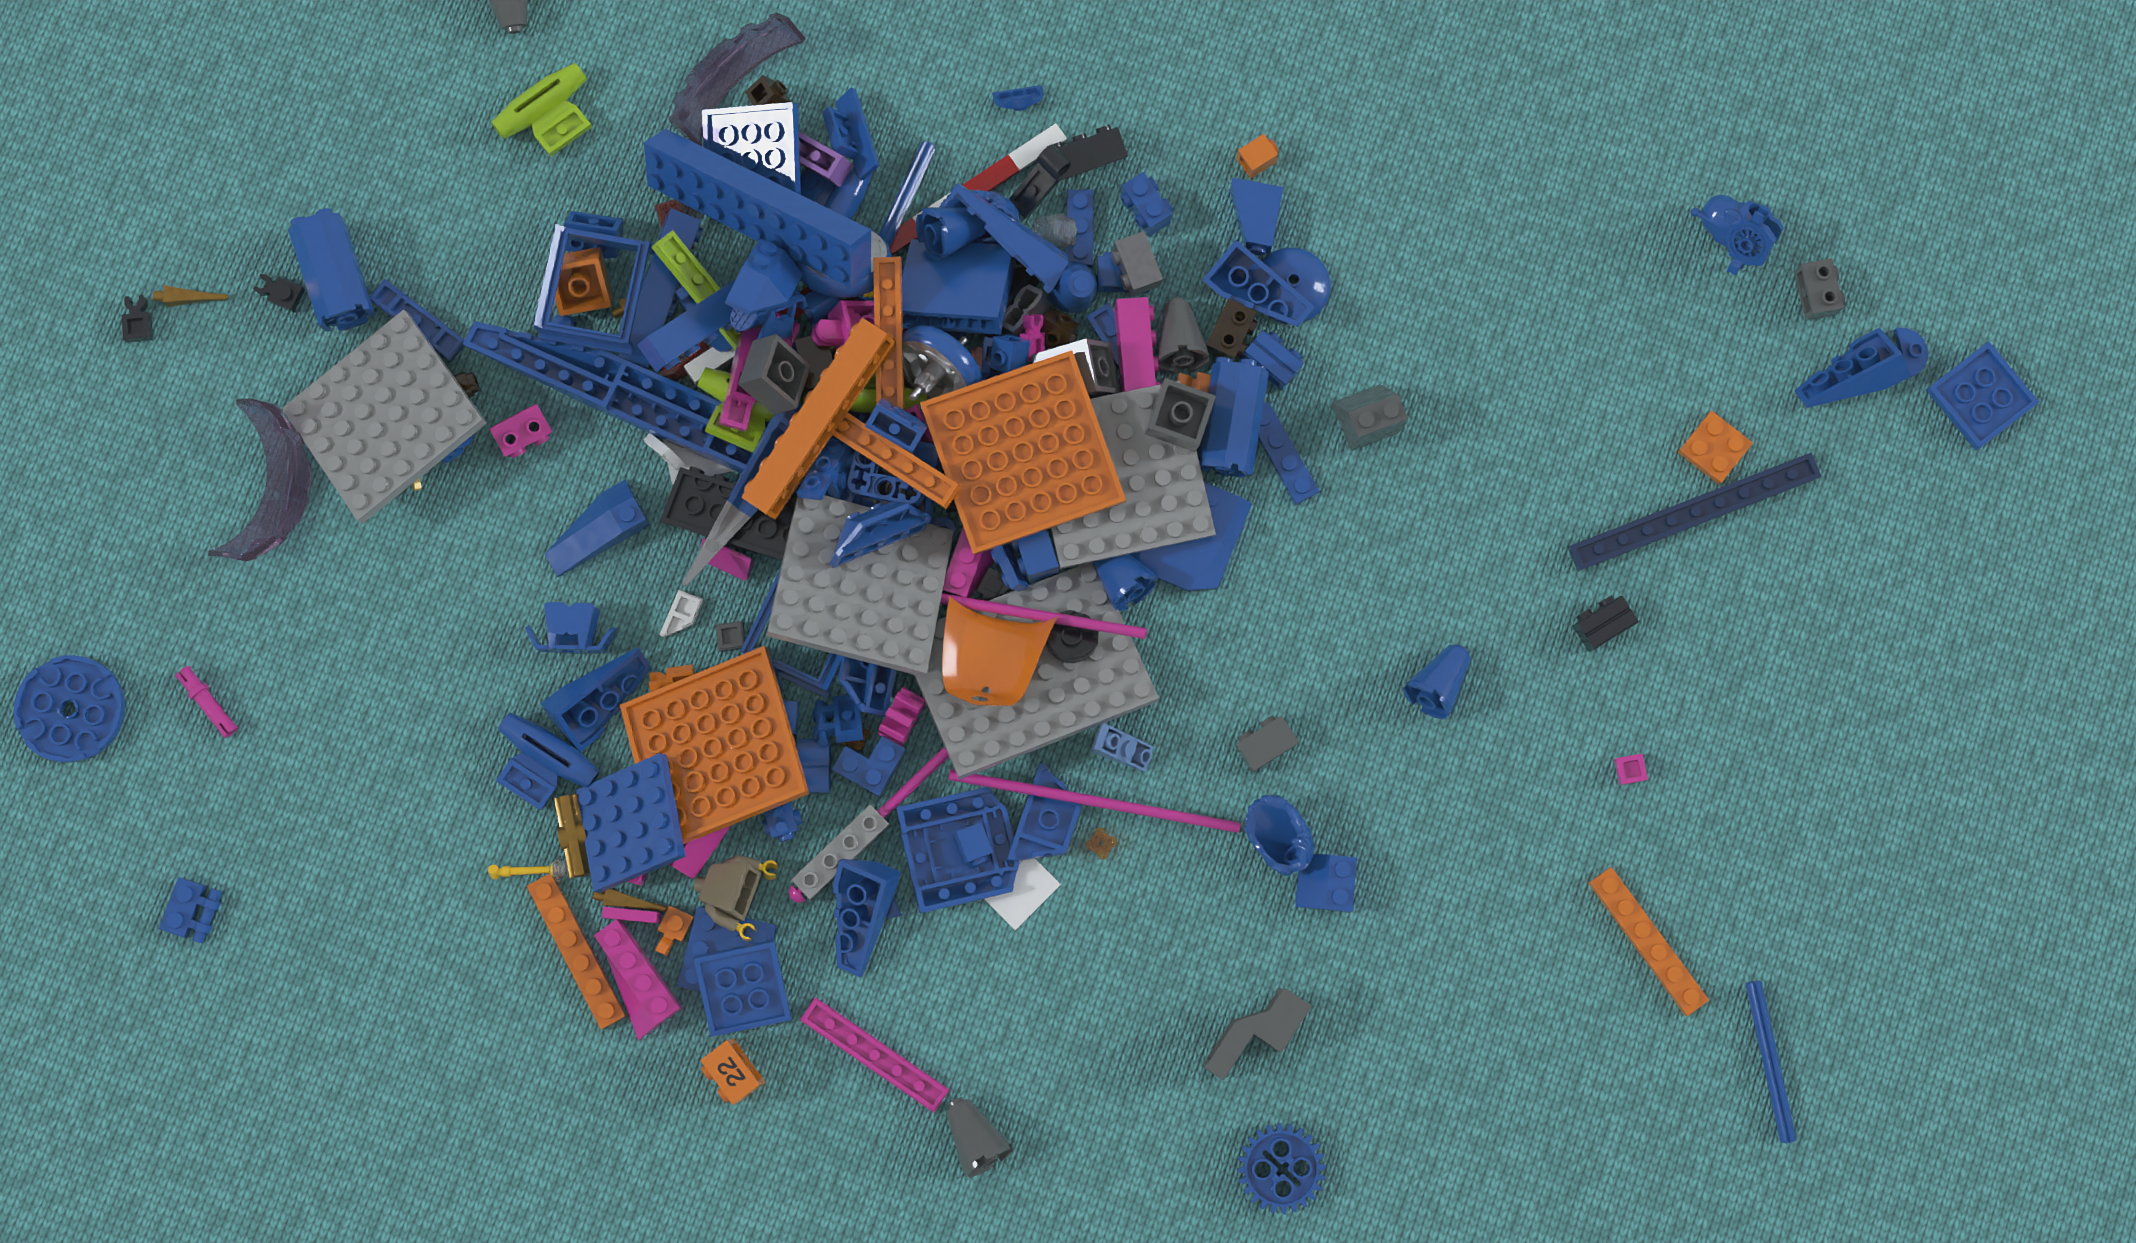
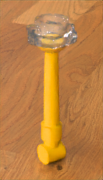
(557, 869)

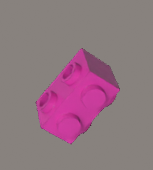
(519, 427)

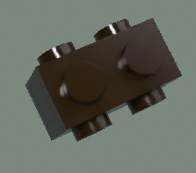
(1231, 331)

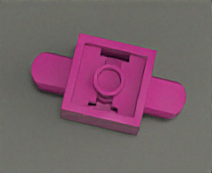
(840, 321)

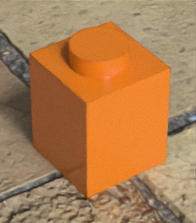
(1257, 155)

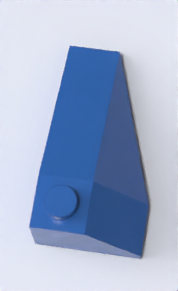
(602, 525)

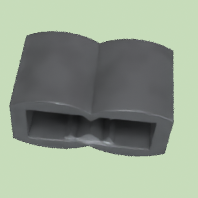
(1027, 302)

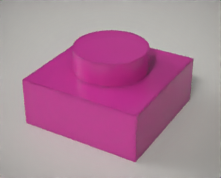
(1630, 769)

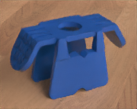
(771, 325)
(572, 629)

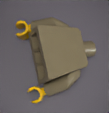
(730, 890)

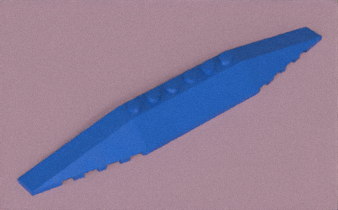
(617, 390)

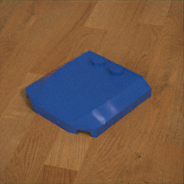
(1202, 561)
(933, 855)

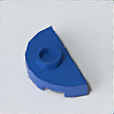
(1019, 98)
(1913, 349)

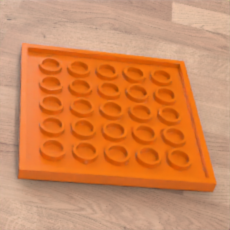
(1023, 452)
(722, 743)

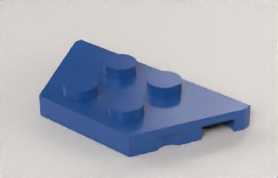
(1045, 822)

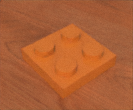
(1715, 447)

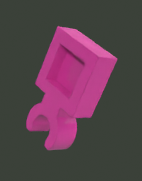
(1032, 333)

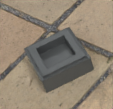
(730, 636)

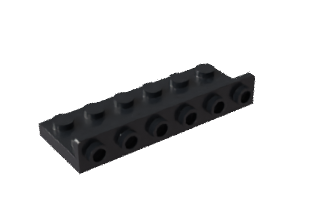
(699, 500)

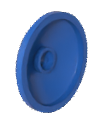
(1308, 270)

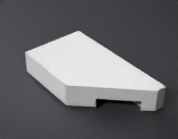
(664, 451)
(682, 613)

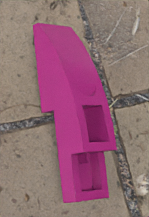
(739, 402)

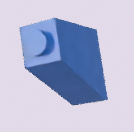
(1256, 213)

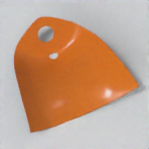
(990, 654)

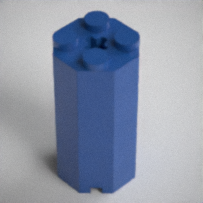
(331, 270)
(1235, 417)

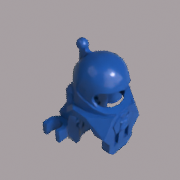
(1740, 229)

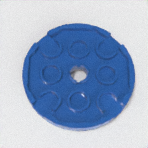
(42, 702)

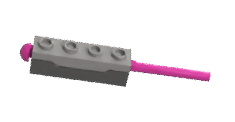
(855, 838)

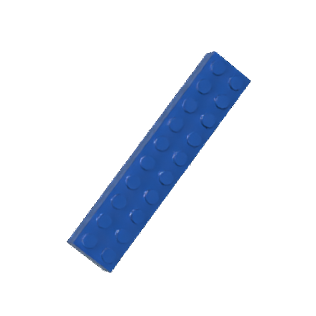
(758, 207)

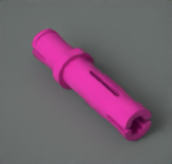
(199, 692)

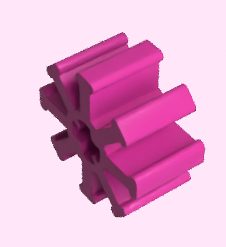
(902, 716)

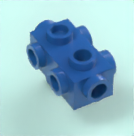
(782, 822)

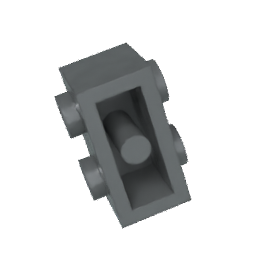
(1819, 289)

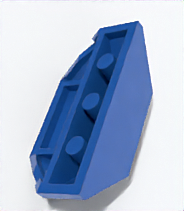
(764, 280)
(877, 529)
(867, 685)

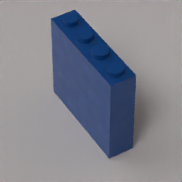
(958, 292)

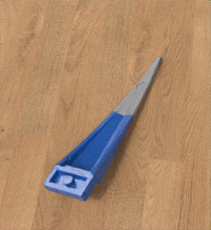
(736, 509)

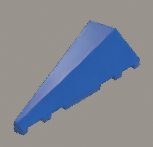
(1029, 248)

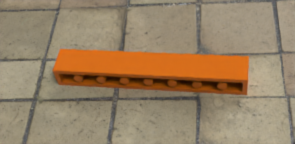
(818, 418)

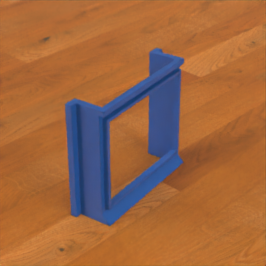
(579, 336)
(819, 686)

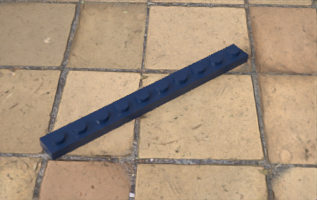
(1694, 512)

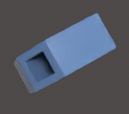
(1121, 747)

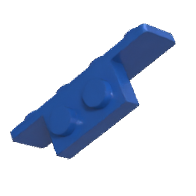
(850, 133)
(828, 471)

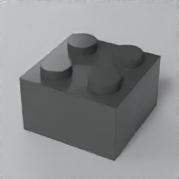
(774, 374)
(1180, 415)

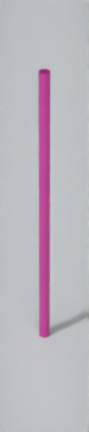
(1041, 615)
(1097, 801)

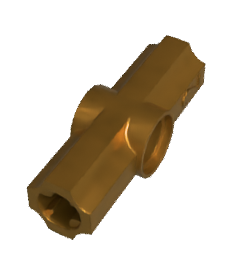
(572, 835)

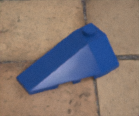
(1253, 284)
(1866, 368)
(590, 701)
(862, 903)

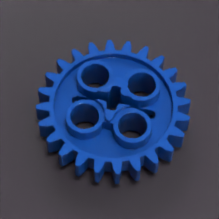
(1264, 1186)

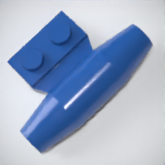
(840, 199)
(543, 759)

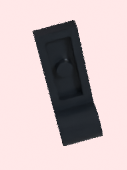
(1040, 181)

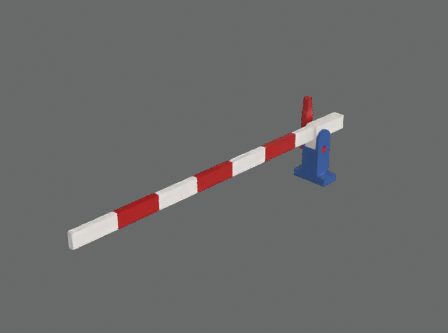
(723, 353)

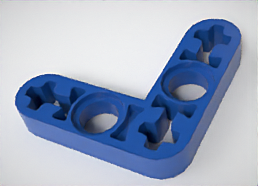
(874, 482)

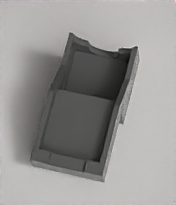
(1272, 1026)

